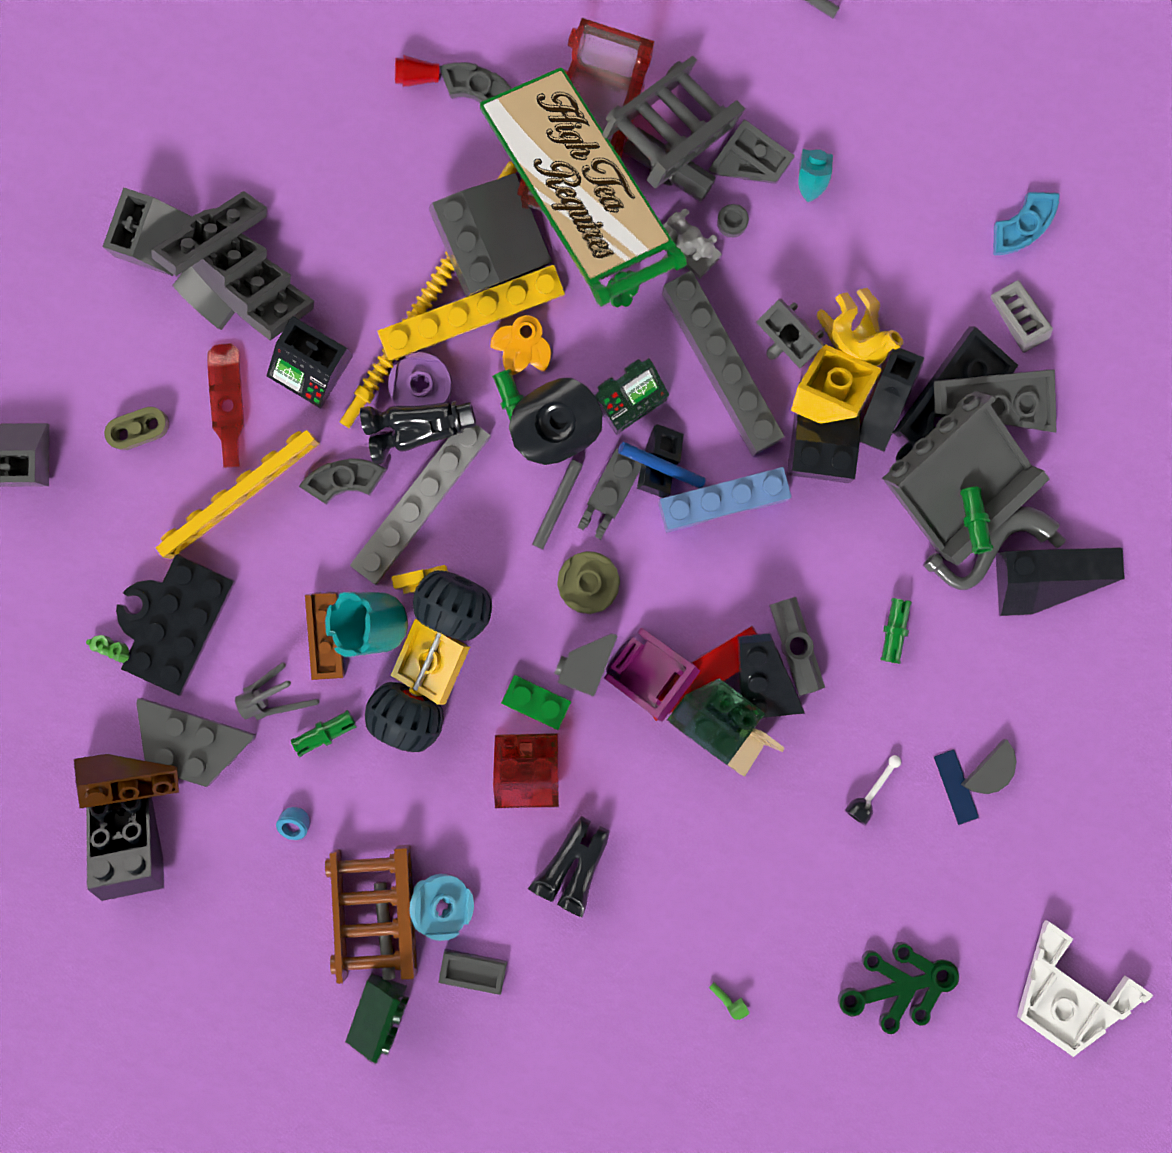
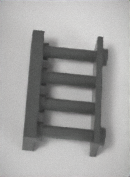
(683, 148)

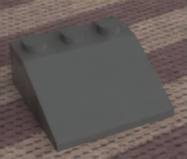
(489, 234)

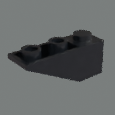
(890, 398)

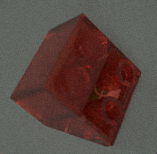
(526, 771)

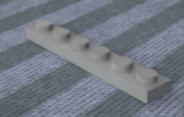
(419, 503)

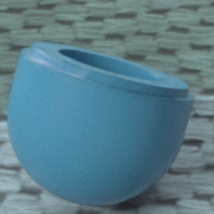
(296, 816)

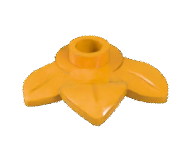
(522, 350)

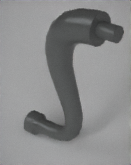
(1024, 519)

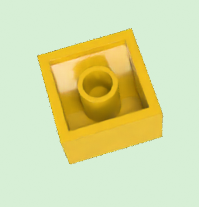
(834, 386)

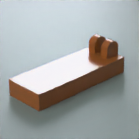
(324, 660)

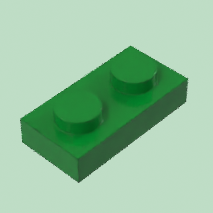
(536, 702)

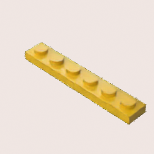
(470, 313)
(228, 501)

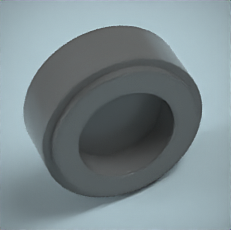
(732, 220)

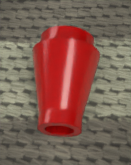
(414, 71)

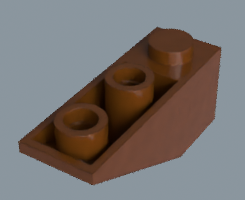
(117, 779)

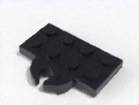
(173, 622)

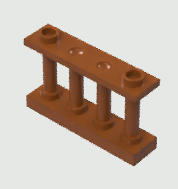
(401, 927)

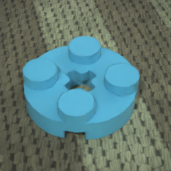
(426, 897)

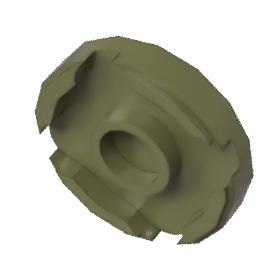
(588, 582)

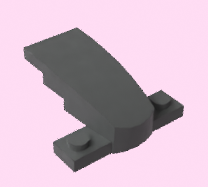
(236, 265)

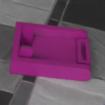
(647, 673)

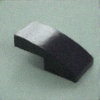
(668, 446)

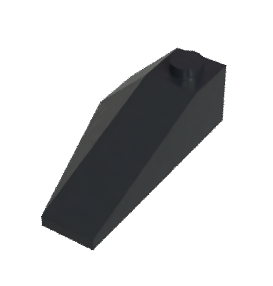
(1044, 578)

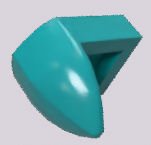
(814, 173)

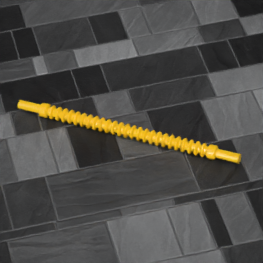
(364, 393)

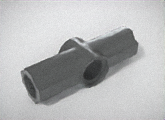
(690, 178)
(802, 666)

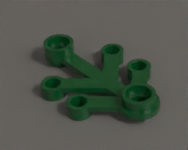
(903, 987)

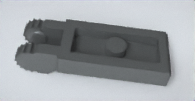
(611, 491)

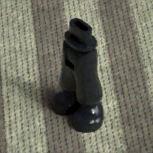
(413, 426)

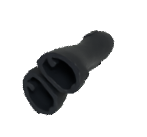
(576, 893)

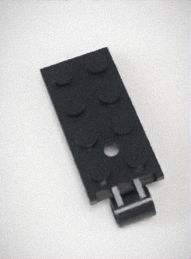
(970, 357)

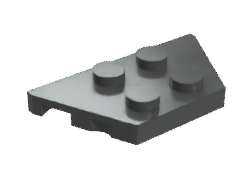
(189, 742)

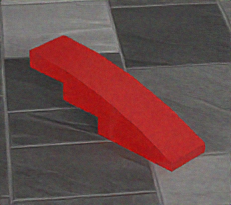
(717, 663)

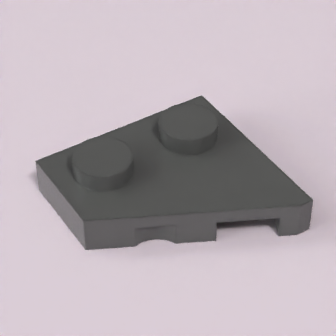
(752, 156)

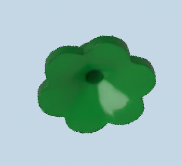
(625, 298)

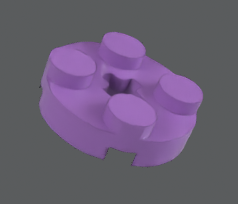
(409, 371)

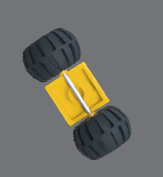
(430, 660)

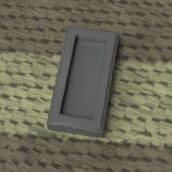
(472, 972)

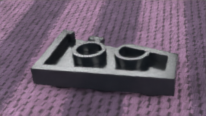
(764, 677)

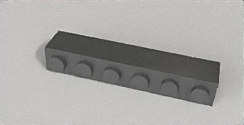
(722, 363)

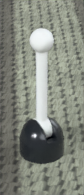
(861, 808)

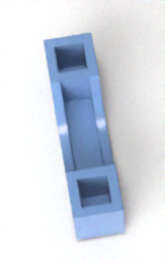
(724, 499)

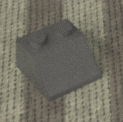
(586, 665)

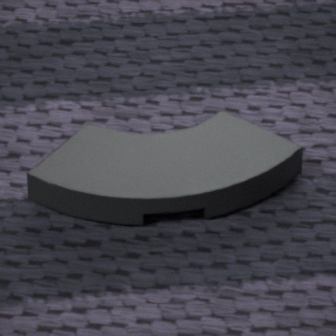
(472, 81)
(341, 477)

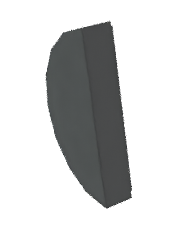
(994, 771)

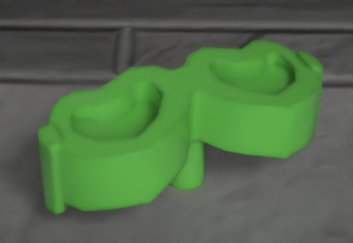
(107, 647)

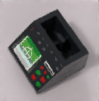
(307, 362)

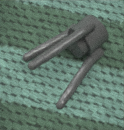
(254, 701)

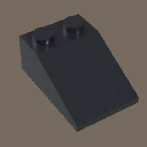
(824, 449)

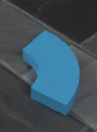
(1027, 225)

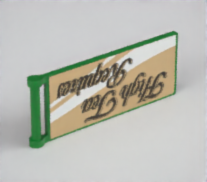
(580, 183)

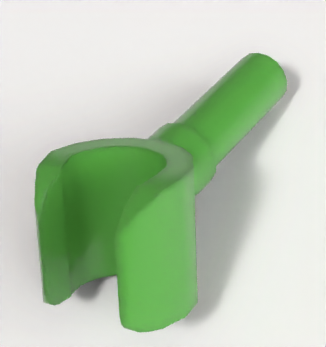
(736, 1009)

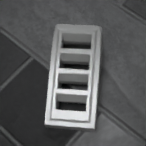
(1031, 310)

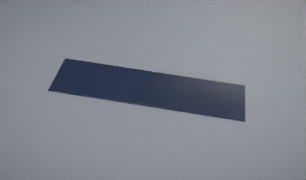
(958, 795)

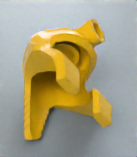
(866, 340)

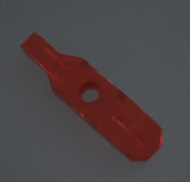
(224, 385)

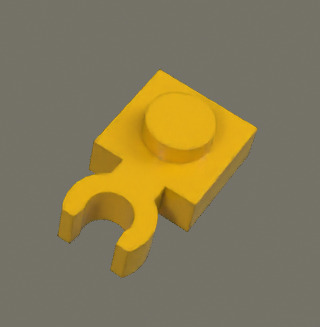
(411, 580)

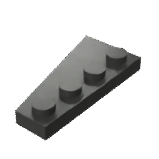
(1020, 397)

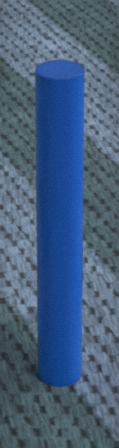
(661, 465)

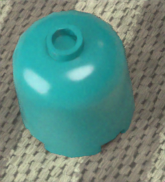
(366, 623)

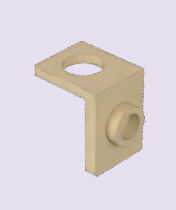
(750, 750)

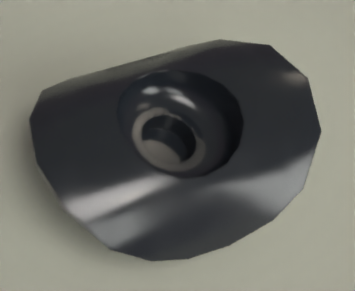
(556, 421)

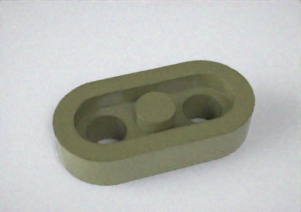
(138, 428)

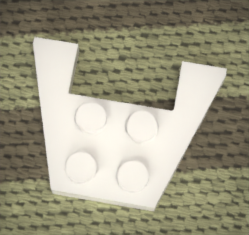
(1064, 1008)

